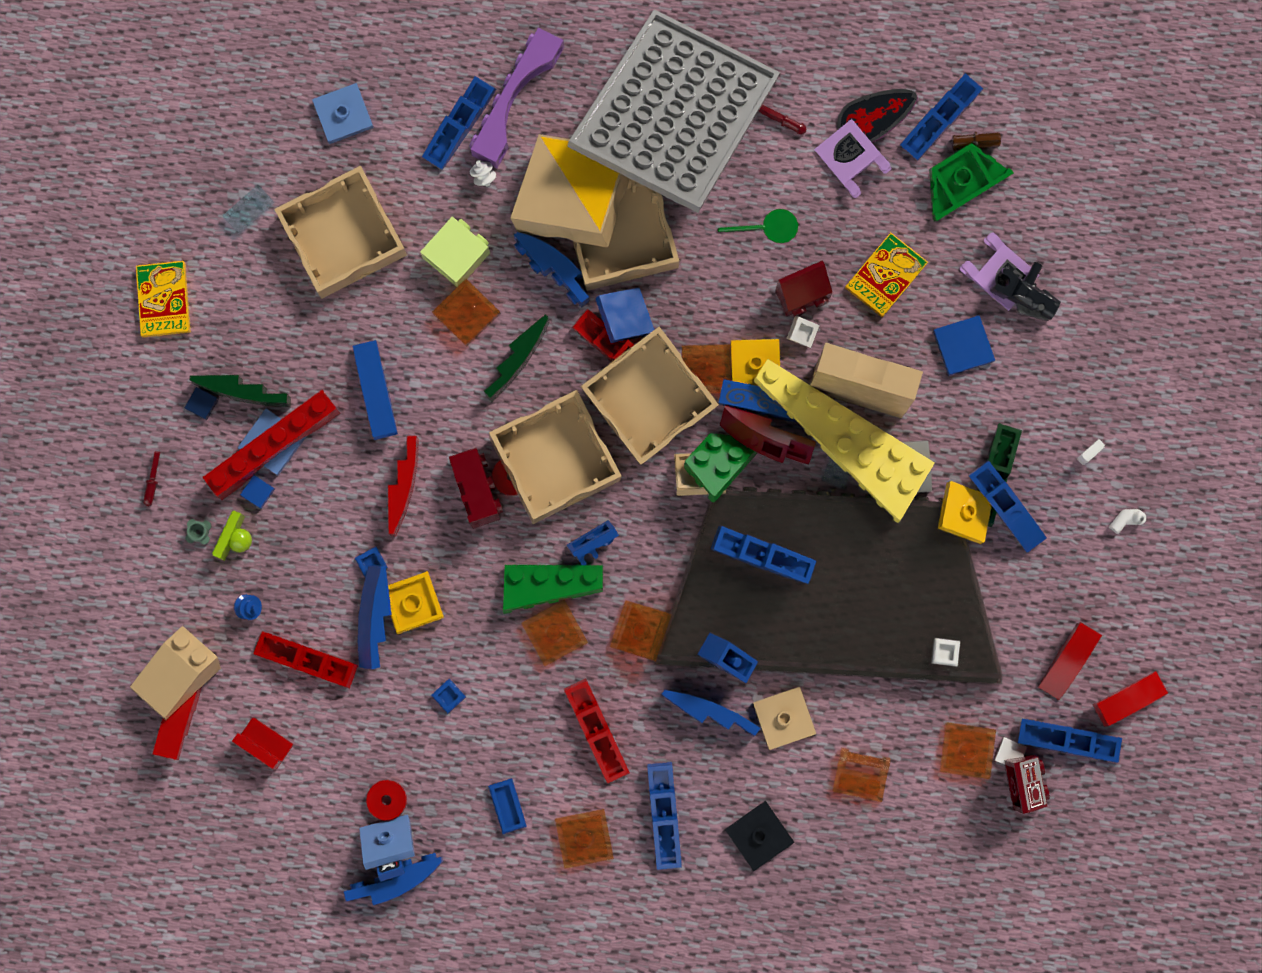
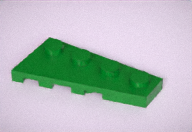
(548, 583)

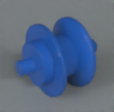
(247, 607)

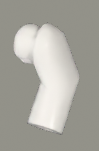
(1127, 517)

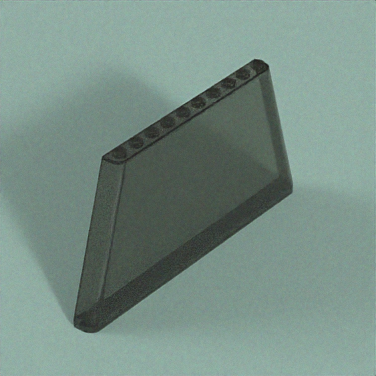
(870, 602)

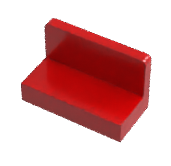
(263, 743)

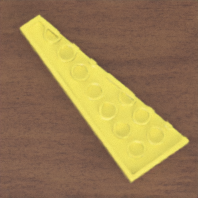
(870, 455)

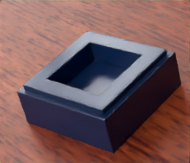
(201, 403)

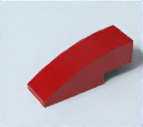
(1069, 660)
(1130, 699)

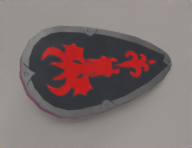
(878, 112)

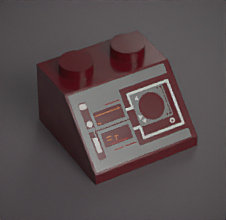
(1026, 783)

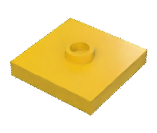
(750, 356)
(964, 512)
(414, 603)

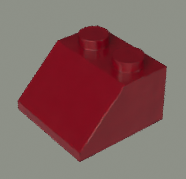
(804, 289)

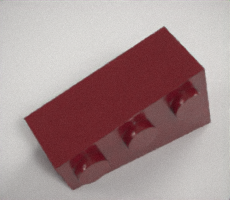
(475, 487)

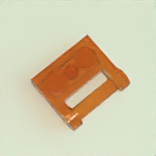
(859, 783)

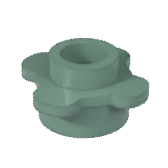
(193, 526)

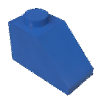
(727, 657)

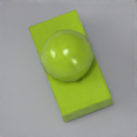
(232, 537)

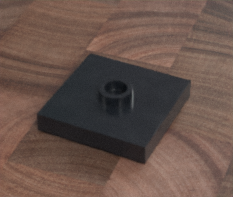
(759, 835)

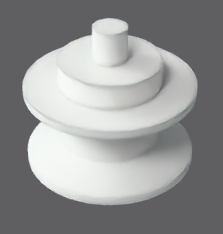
(483, 173)

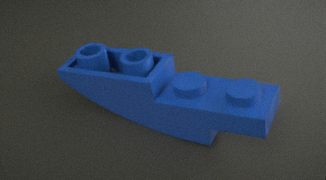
(548, 259)
(1007, 506)
(390, 889)

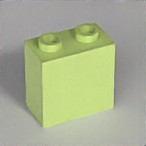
(456, 251)

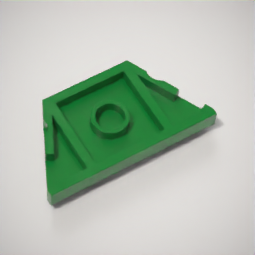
(962, 179)
(718, 463)

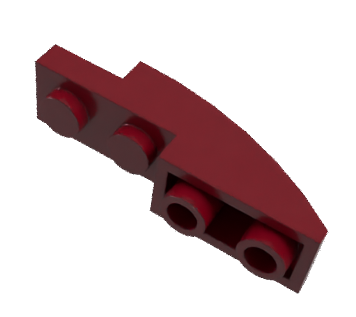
(764, 439)

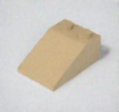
(175, 673)

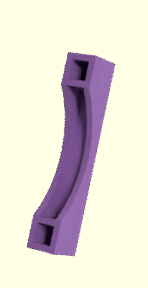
(541, 55)

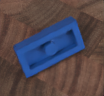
(595, 538)

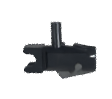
(1028, 298)

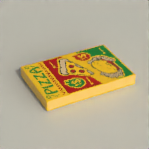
(886, 275)
(163, 299)

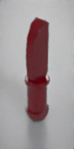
(798, 127)
(151, 483)

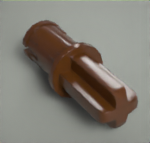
(980, 140)

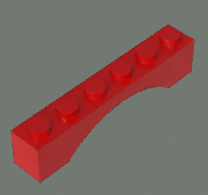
(248, 460)

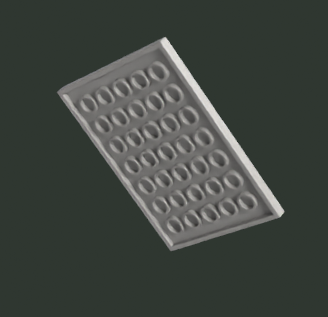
(674, 110)

